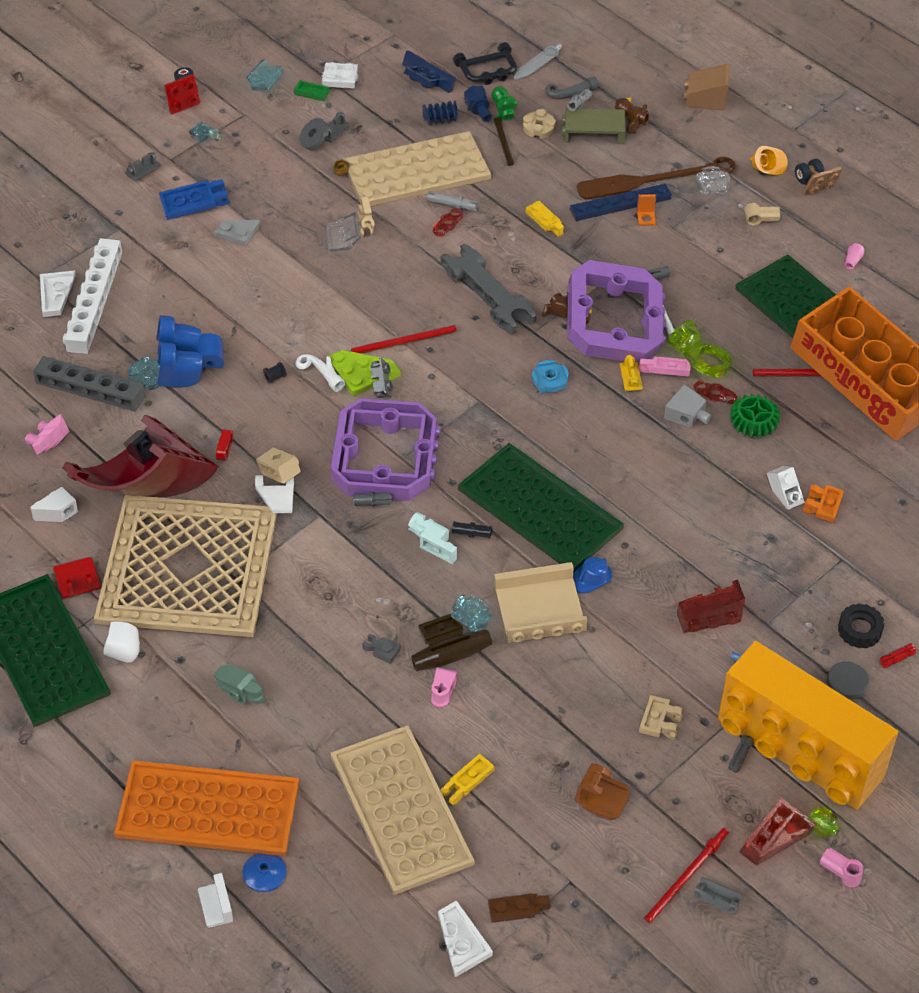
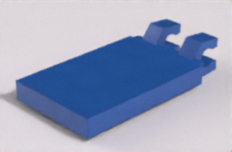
(193, 198)

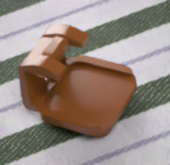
(601, 793)

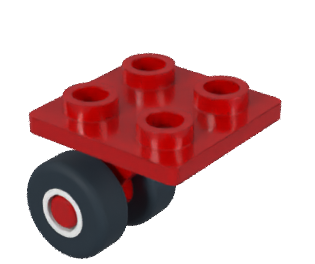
(183, 91)

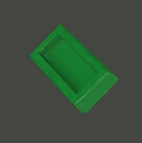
(311, 90)

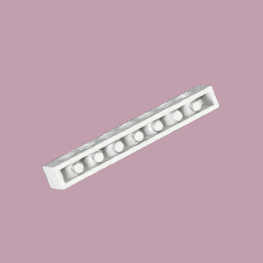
(93, 296)

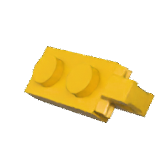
(545, 218)

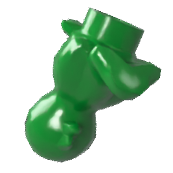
(504, 103)

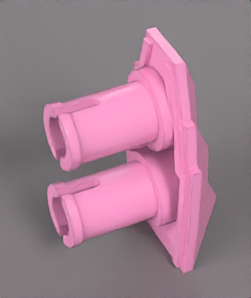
(49, 436)

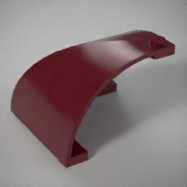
(171, 472)

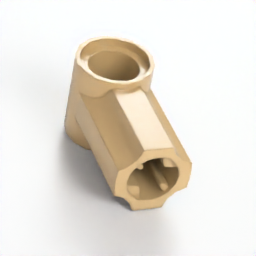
(756, 214)

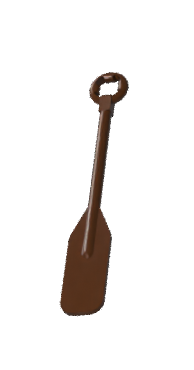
(625, 183)

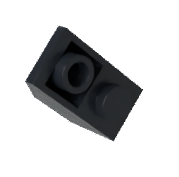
(139, 445)

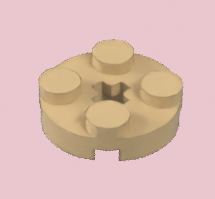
(532, 123)

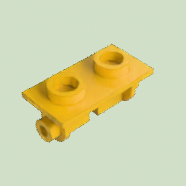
(630, 374)

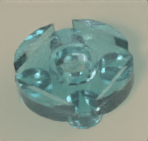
(142, 367)
(462, 612)

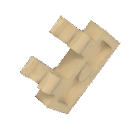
(365, 217)
(655, 715)

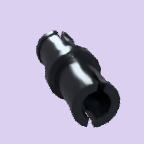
(471, 529)

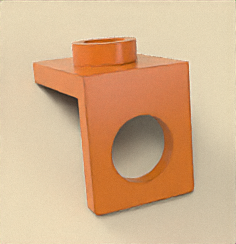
(646, 207)

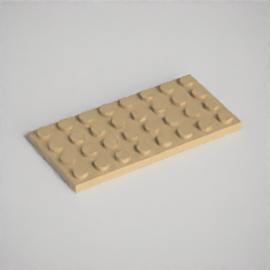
(417, 168)
(401, 810)

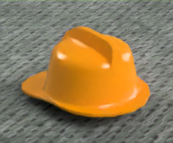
(769, 160)

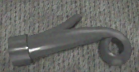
(590, 83)

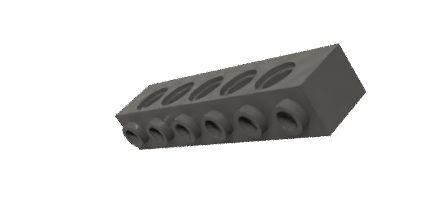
(89, 383)

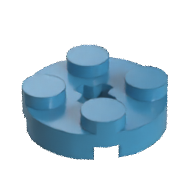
(547, 384)

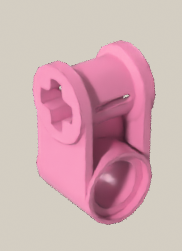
(442, 686)

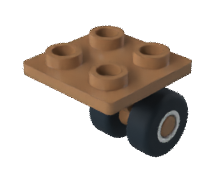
(816, 176)

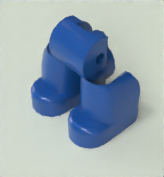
(185, 353)

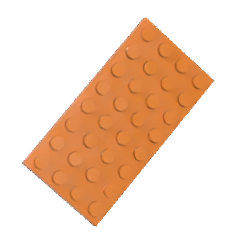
(207, 808)

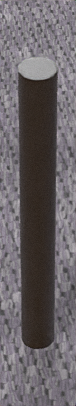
(503, 140)

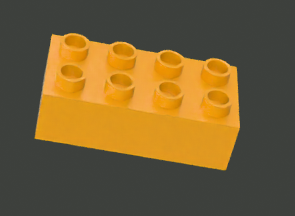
(806, 725)

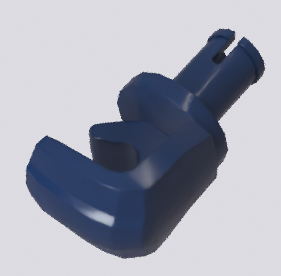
(477, 102)

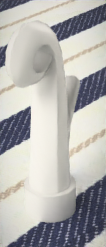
(326, 370)

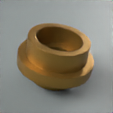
(340, 167)

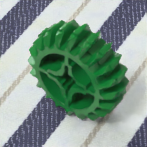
(766, 416)

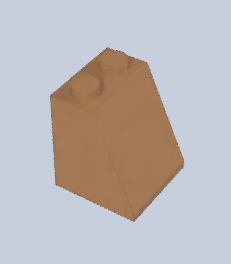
(708, 88)

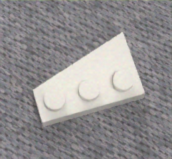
(55, 291)
(462, 939)

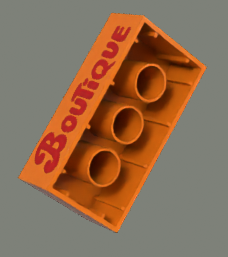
(863, 359)

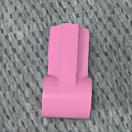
(842, 867)

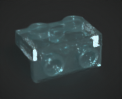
(264, 76)

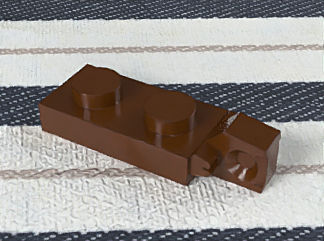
(517, 907)

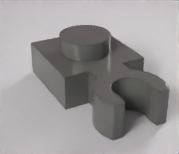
(383, 649)

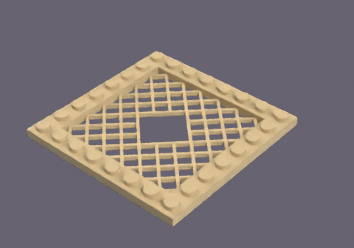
(139, 508)

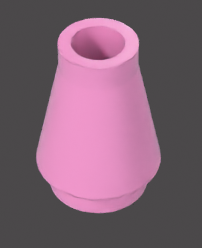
(854, 254)

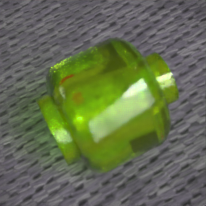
(825, 821)

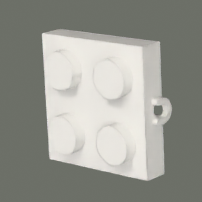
(340, 75)

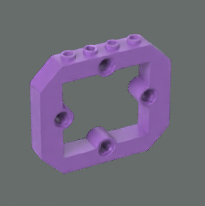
(617, 343)
(391, 417)

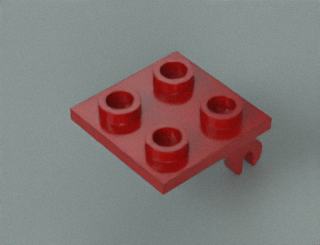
(76, 577)

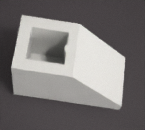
(786, 486)
(55, 507)

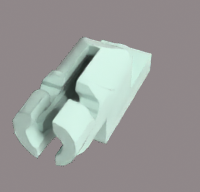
(433, 537)

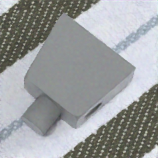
(687, 408)

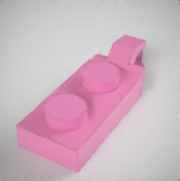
(665, 365)

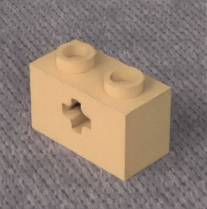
(278, 465)

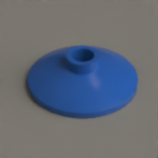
(267, 879)

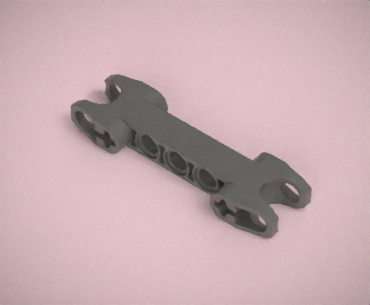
(503, 305)

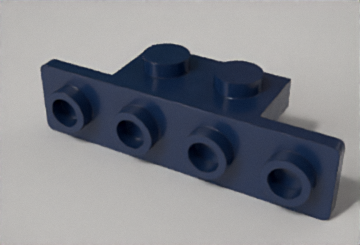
(427, 73)

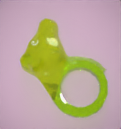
(689, 343)

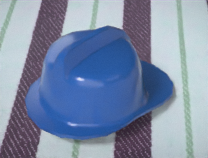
(592, 575)

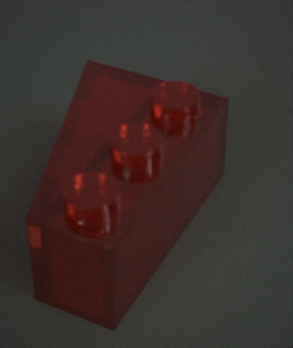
(713, 610)
(776, 832)

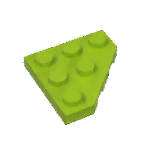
(356, 370)

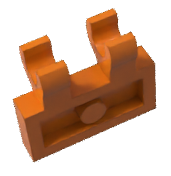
(828, 504)

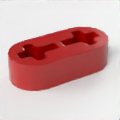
(224, 445)

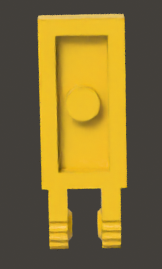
(468, 778)

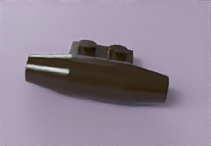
(447, 643)

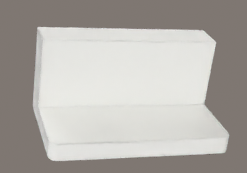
(215, 903)

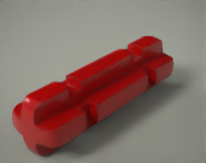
(898, 655)

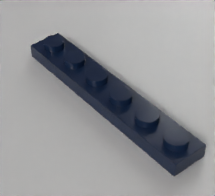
(617, 202)

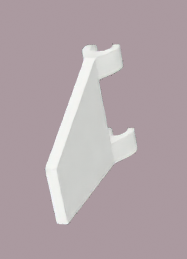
(277, 498)

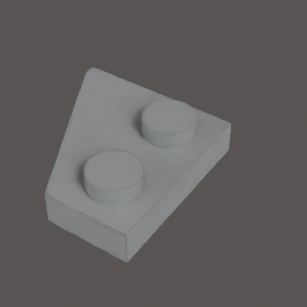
(237, 230)

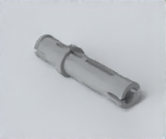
(579, 100)
(458, 202)

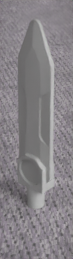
(538, 61)

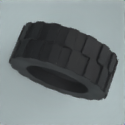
(862, 612)

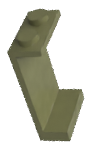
(594, 121)

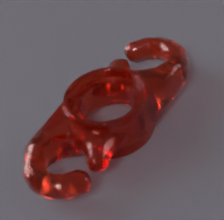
(440, 225)
(724, 392)

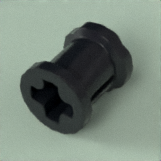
(274, 372)

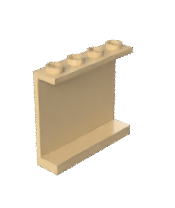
(539, 602)

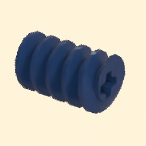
(440, 112)

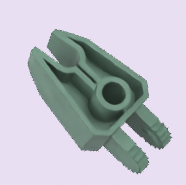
(238, 684)

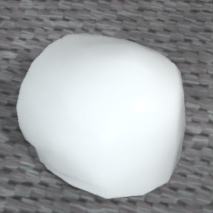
(122, 642)

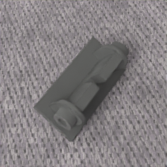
(336, 126)
(141, 168)
(383, 385)
(717, 895)

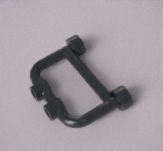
(501, 73)

